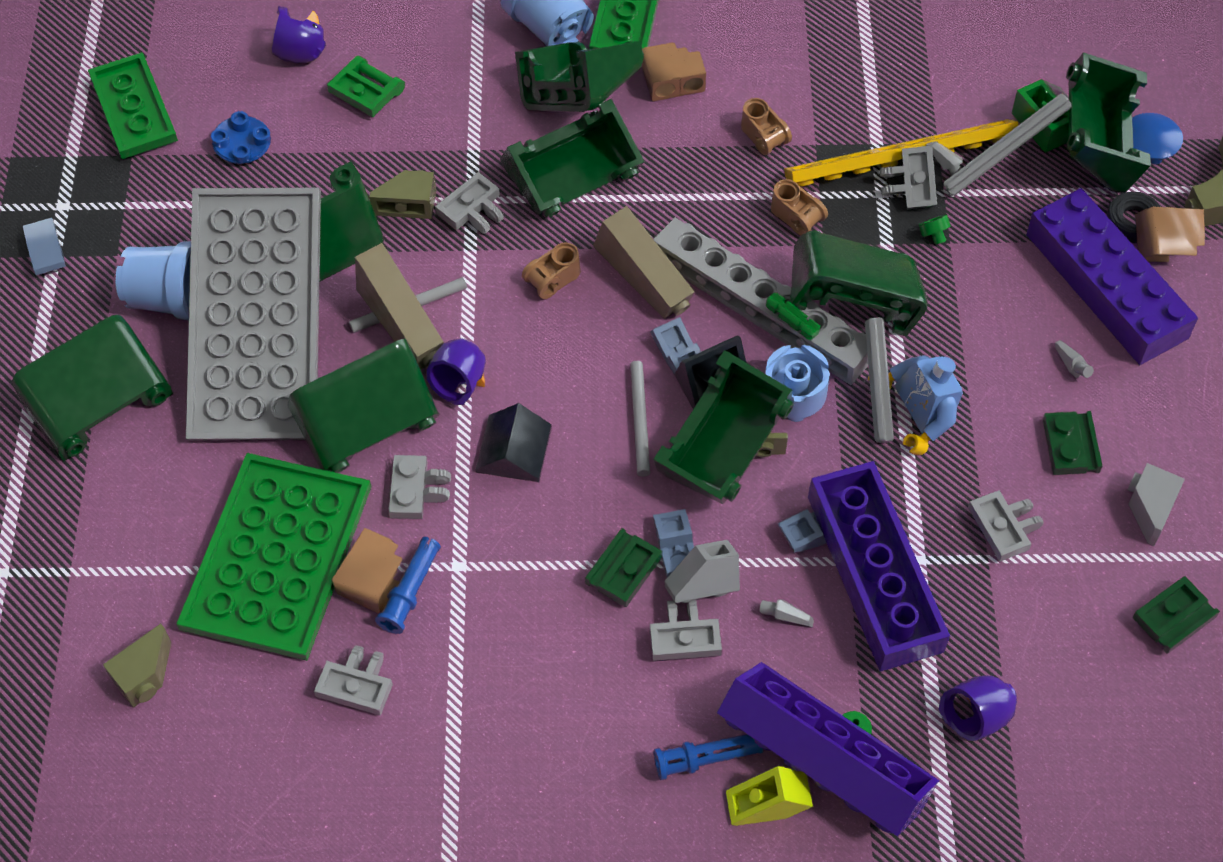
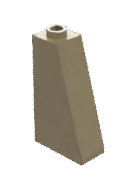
(643, 263)
(395, 303)

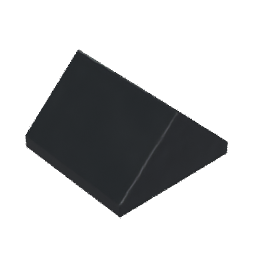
(696, 370)
(514, 444)

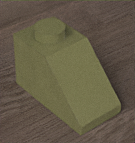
(406, 195)
(141, 666)

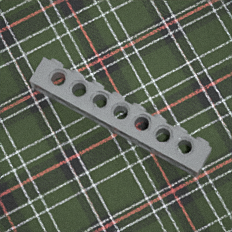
(742, 285)

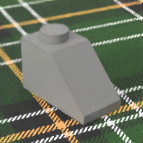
(1153, 499)

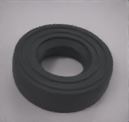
(1129, 201)

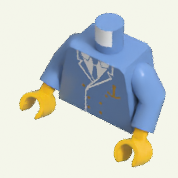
(930, 396)

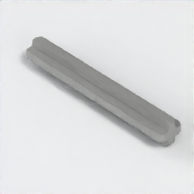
(879, 380)

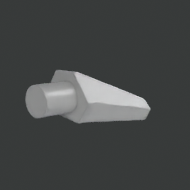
(946, 157)
(1074, 362)
(786, 612)

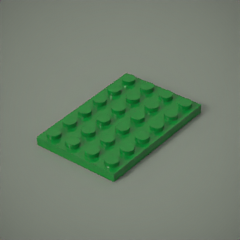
(275, 556)

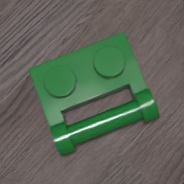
(361, 91)

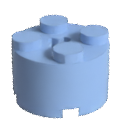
(805, 373)

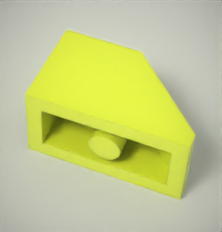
(769, 797)

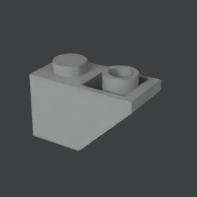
(705, 572)

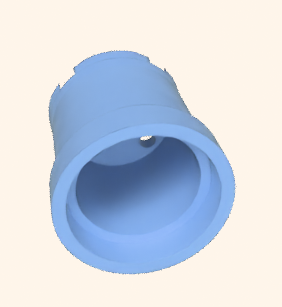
(551, 20)
(156, 279)

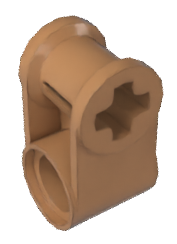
(764, 126)
(796, 206)
(550, 272)

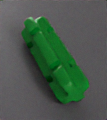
(792, 316)

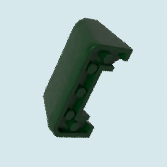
(572, 76)
(1101, 120)
(573, 160)
(346, 222)
(859, 275)
(88, 383)
(362, 405)
(725, 429)

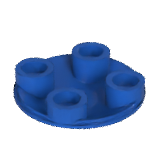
(1156, 136)
(241, 138)

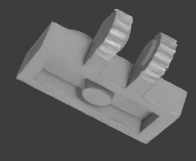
(918, 177)
(468, 201)
(409, 485)
(1000, 524)
(685, 638)
(355, 687)

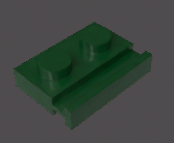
(1072, 443)
(624, 567)
(1175, 614)

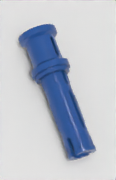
(403, 597)
(691, 762)

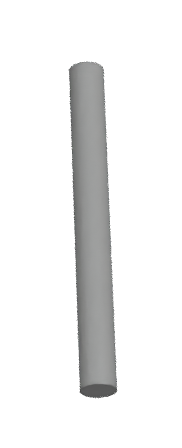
(423, 298)
(640, 420)

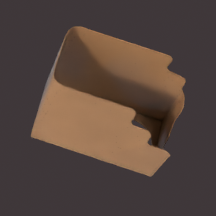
(673, 71)
(1169, 232)
(368, 571)

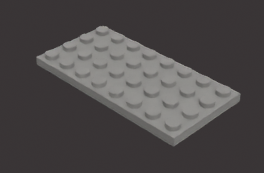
(251, 310)

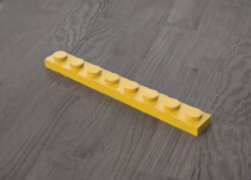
(889, 155)

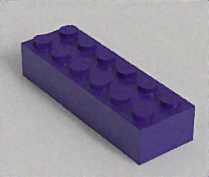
(1111, 276)
(878, 566)
(828, 748)

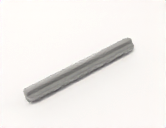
(1007, 144)

